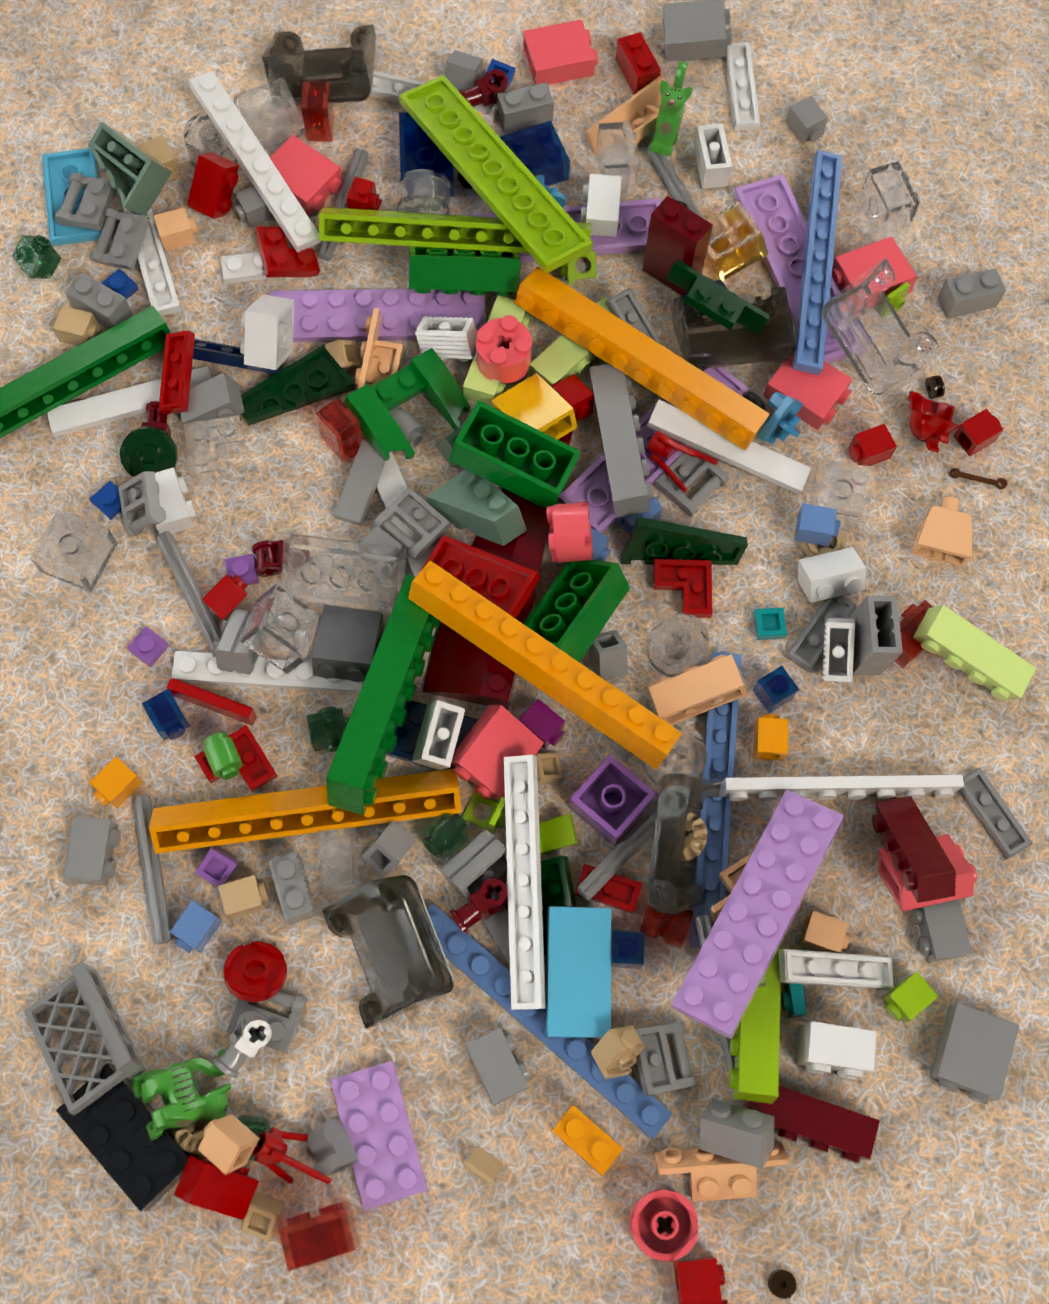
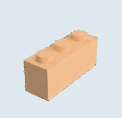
(698, 689)

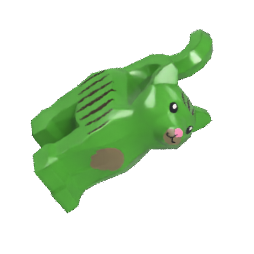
(670, 112)
(180, 1095)

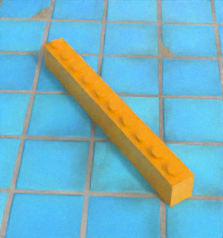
(641, 358)
(543, 665)
(299, 812)

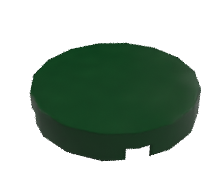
(148, 450)

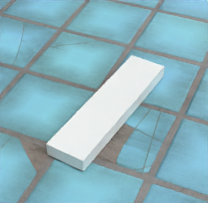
(742, 87)
(835, 969)

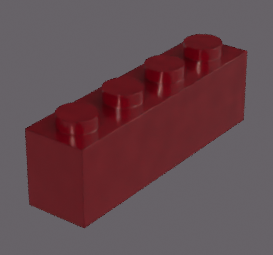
(914, 849)
(821, 1124)

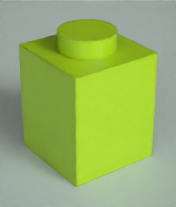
(909, 998)

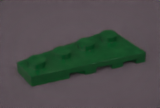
(666, 540)

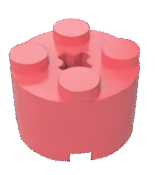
(503, 349)
(570, 532)
(682, 1224)

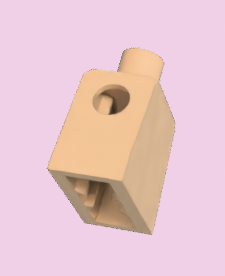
(945, 534)

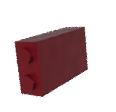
(673, 236)

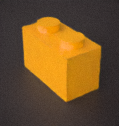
(587, 1140)

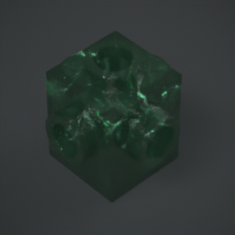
(36, 256)
(327, 728)

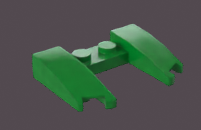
(424, 374)

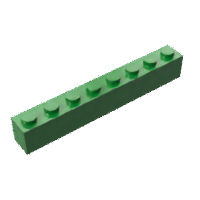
(81, 369)

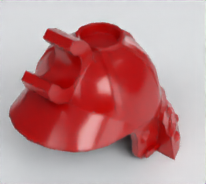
(930, 420)

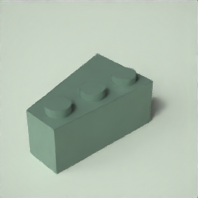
(130, 168)
(478, 506)

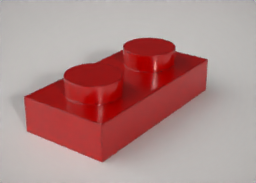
(617, 892)

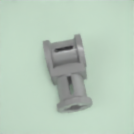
(244, 1042)

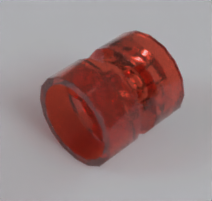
(669, 927)

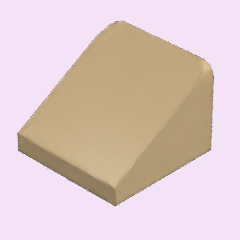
(344, 353)
(549, 768)
(483, 1165)
(263, 1216)

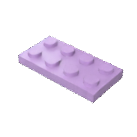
(381, 1135)

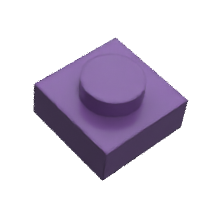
(244, 567)
(148, 646)
(216, 866)

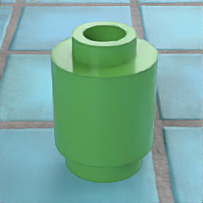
(222, 756)

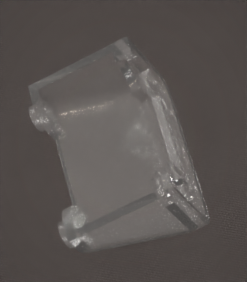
(875, 335)

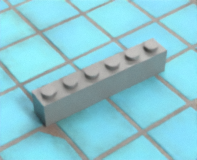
(620, 442)

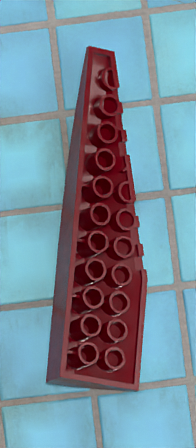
(460, 667)

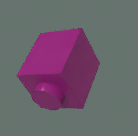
(544, 723)

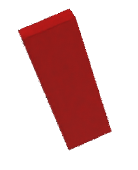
(176, 372)
(212, 701)

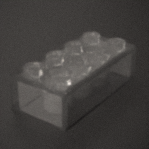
(343, 572)

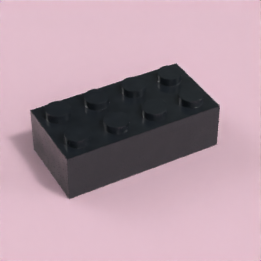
(118, 1138)

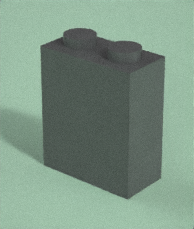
(346, 643)

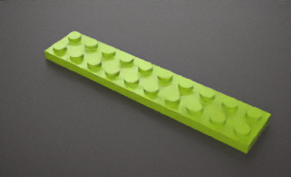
(496, 174)

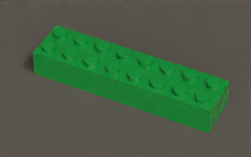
(381, 705)

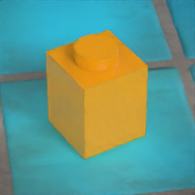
(770, 738)
(115, 783)

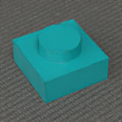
(770, 623)
(793, 1000)

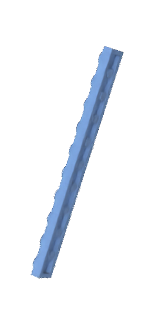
(817, 262)
(716, 812)
(494, 980)

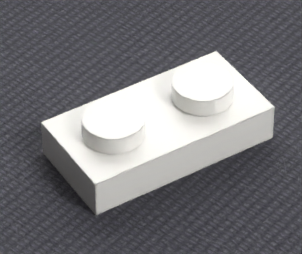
(242, 268)

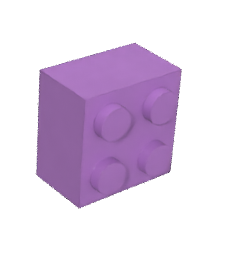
(611, 800)

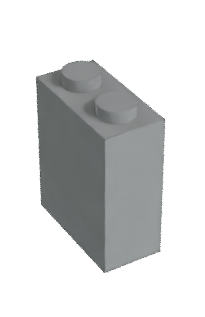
(696, 30)
(876, 635)
(974, 1053)

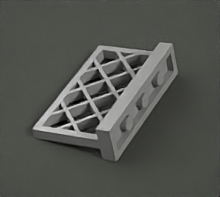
(110, 1029)

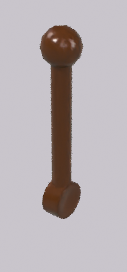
(1001, 483)

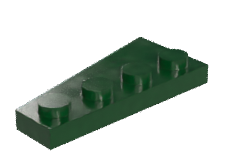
(296, 386)

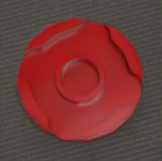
(255, 971)

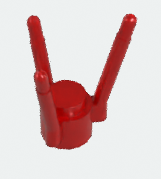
(664, 447)
(275, 1151)

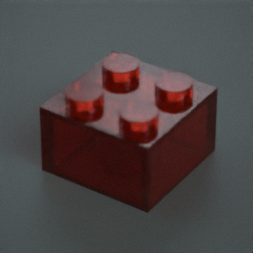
(319, 1238)

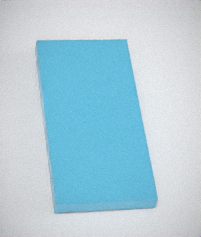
(57, 173)
(578, 972)

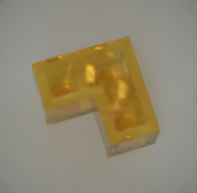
(738, 244)

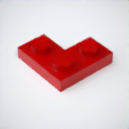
(284, 261)
(691, 578)
(256, 767)

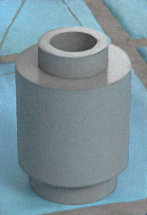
(409, 425)

